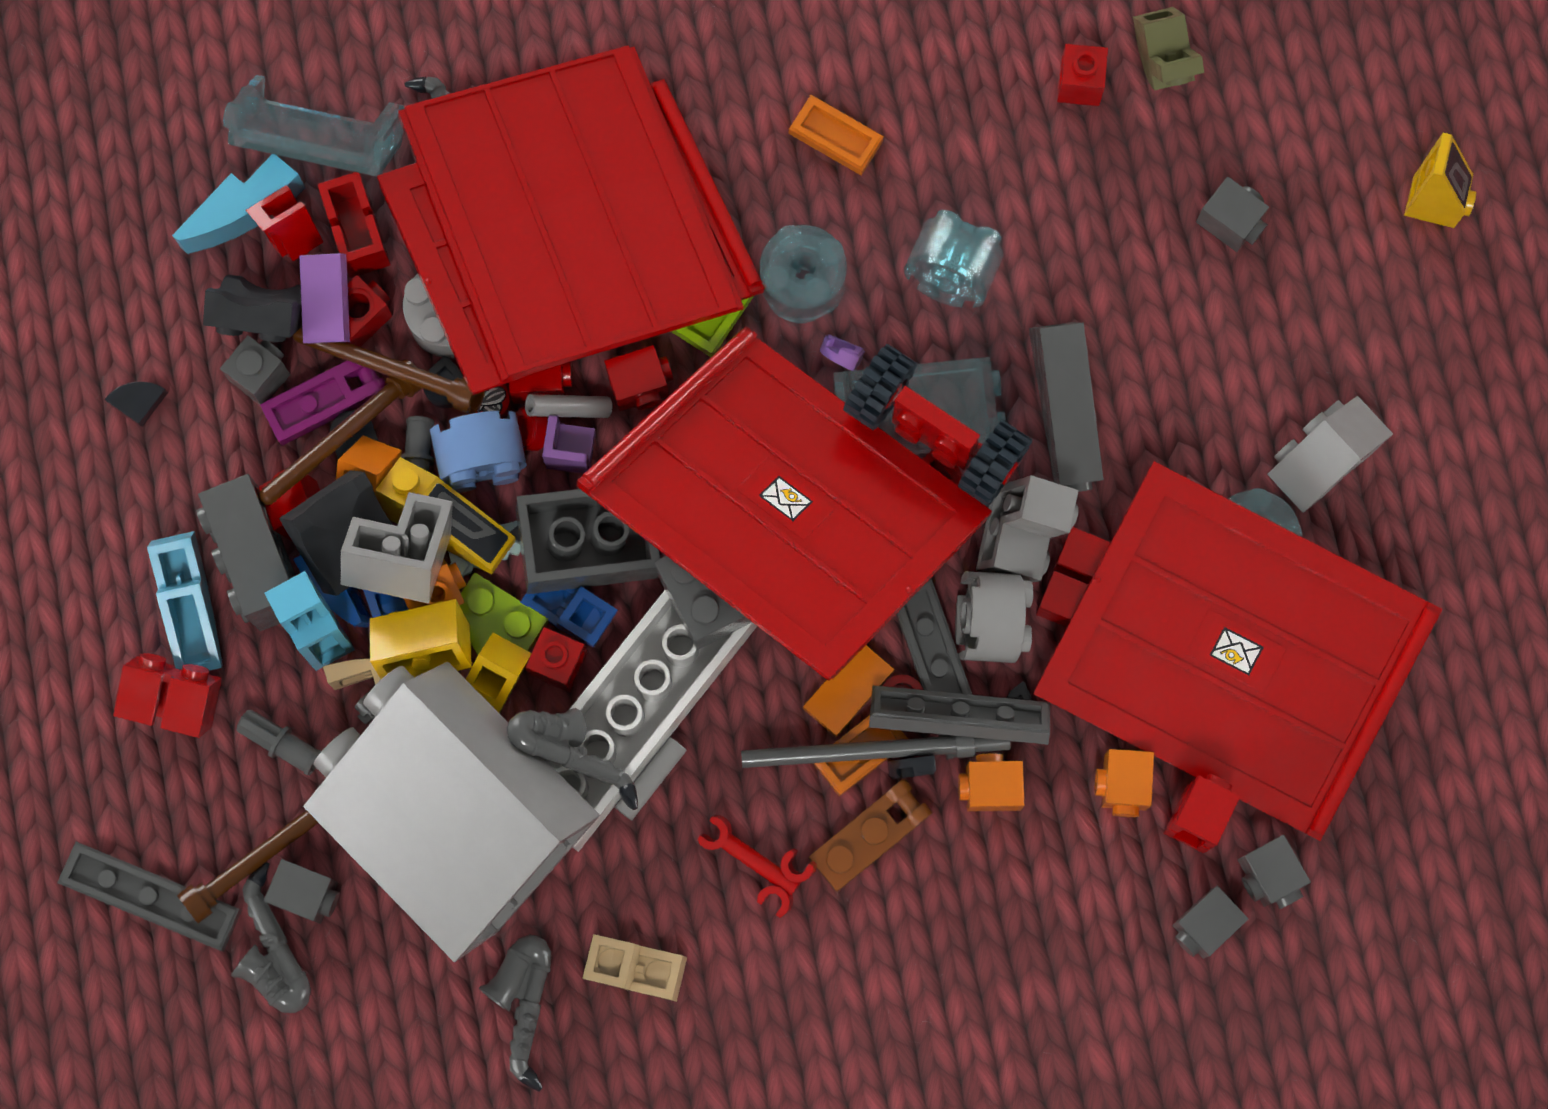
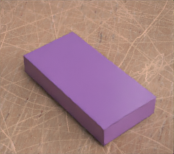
(324, 298)

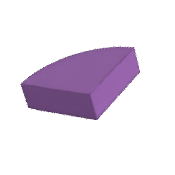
(842, 352)

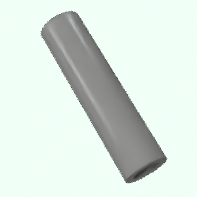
(568, 406)
(653, 775)

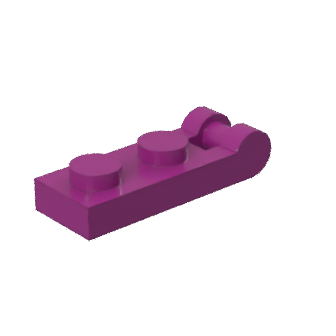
(319, 400)

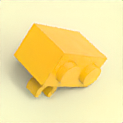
(421, 639)

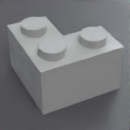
(1333, 448)
(1021, 526)
(402, 557)

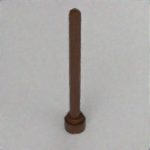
(455, 390)
(337, 437)
(202, 898)

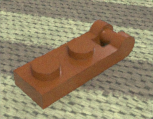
(869, 836)

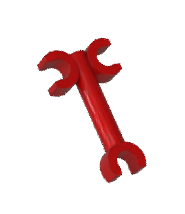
(784, 879)

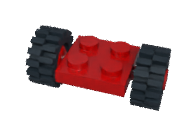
(917, 419)

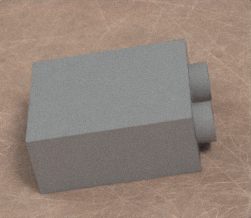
(446, 806)

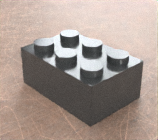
(578, 543)
(247, 547)

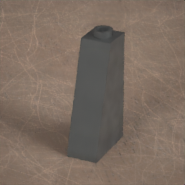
(1067, 403)

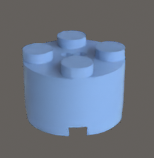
(479, 450)

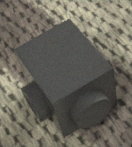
(1234, 214)
(256, 369)
(1273, 874)

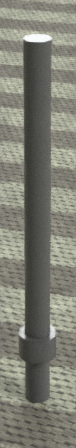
(956, 745)

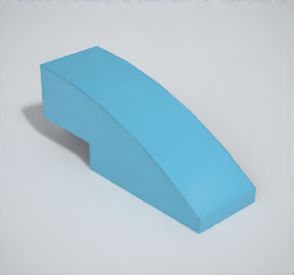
(224, 211)
(185, 601)
(309, 621)

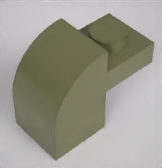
(1166, 48)

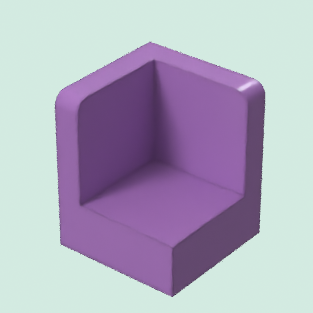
(568, 446)

